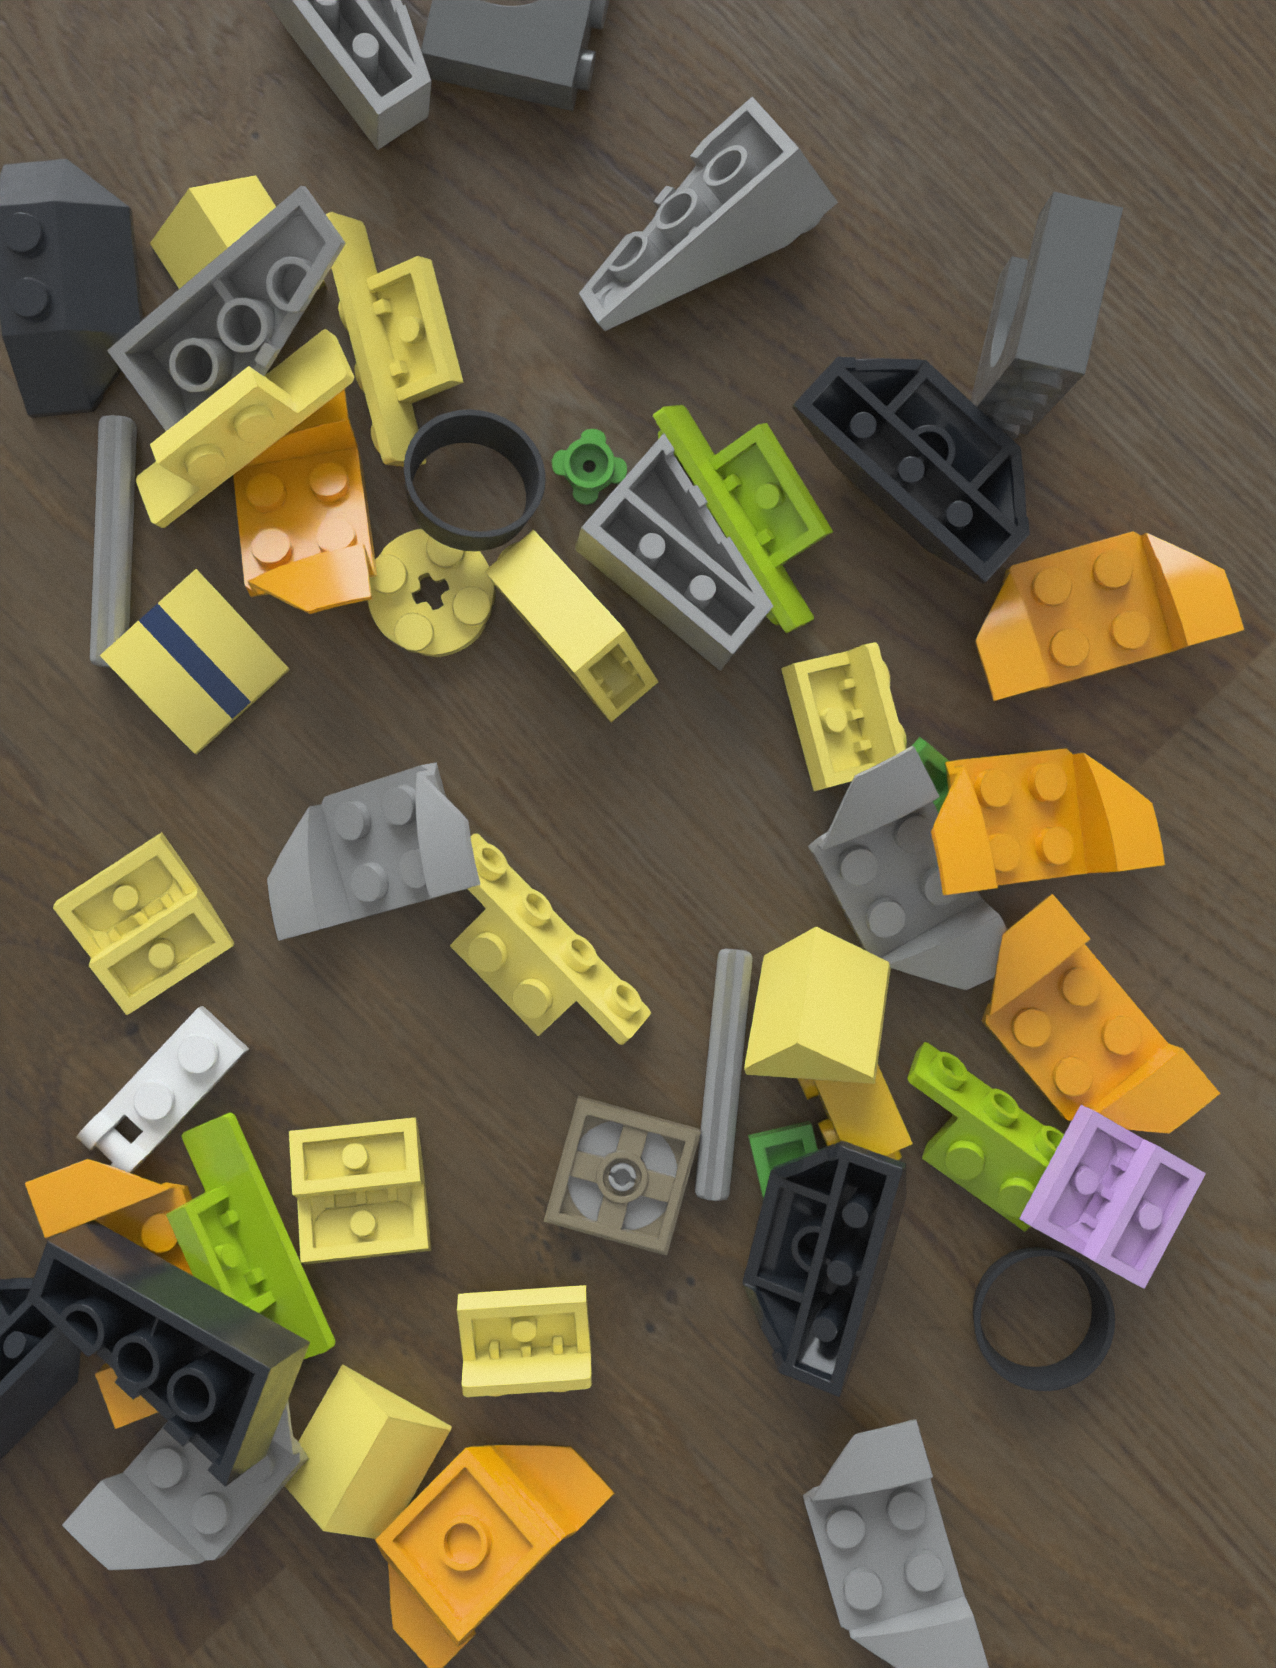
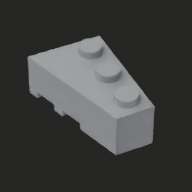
(366, 58)
(674, 558)

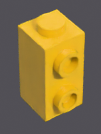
(860, 1114)

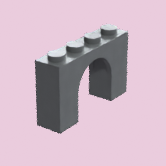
(515, 51)
(1046, 313)

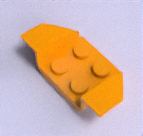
(307, 515)
(1100, 612)
(1039, 821)
(1082, 1031)
(126, 1206)
(480, 1537)

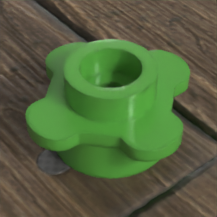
(591, 448)

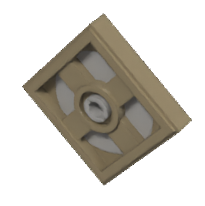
(622, 1175)

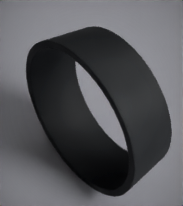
(481, 429)
(1075, 1366)

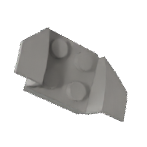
(371, 853)
(889, 879)
(174, 1509)
(892, 1554)

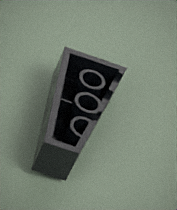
(174, 1341)

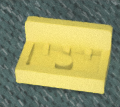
(844, 714)
(525, 1341)

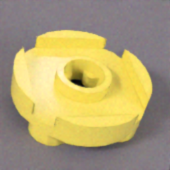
(416, 625)

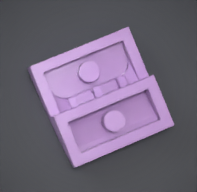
(1112, 1196)

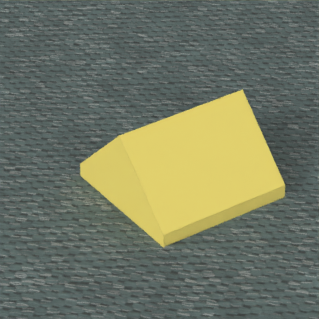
(208, 223)
(818, 1011)
(364, 1456)

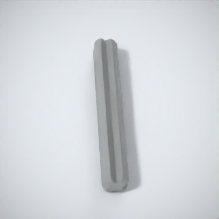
(113, 533)
(723, 1074)

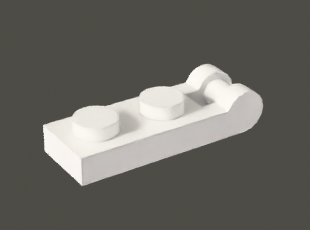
(165, 1090)

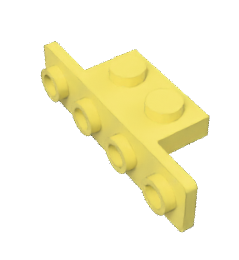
(395, 334)
(239, 426)
(537, 957)

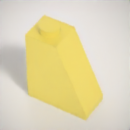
(572, 625)

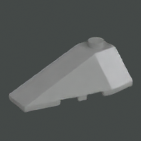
(733, 208)
(231, 311)

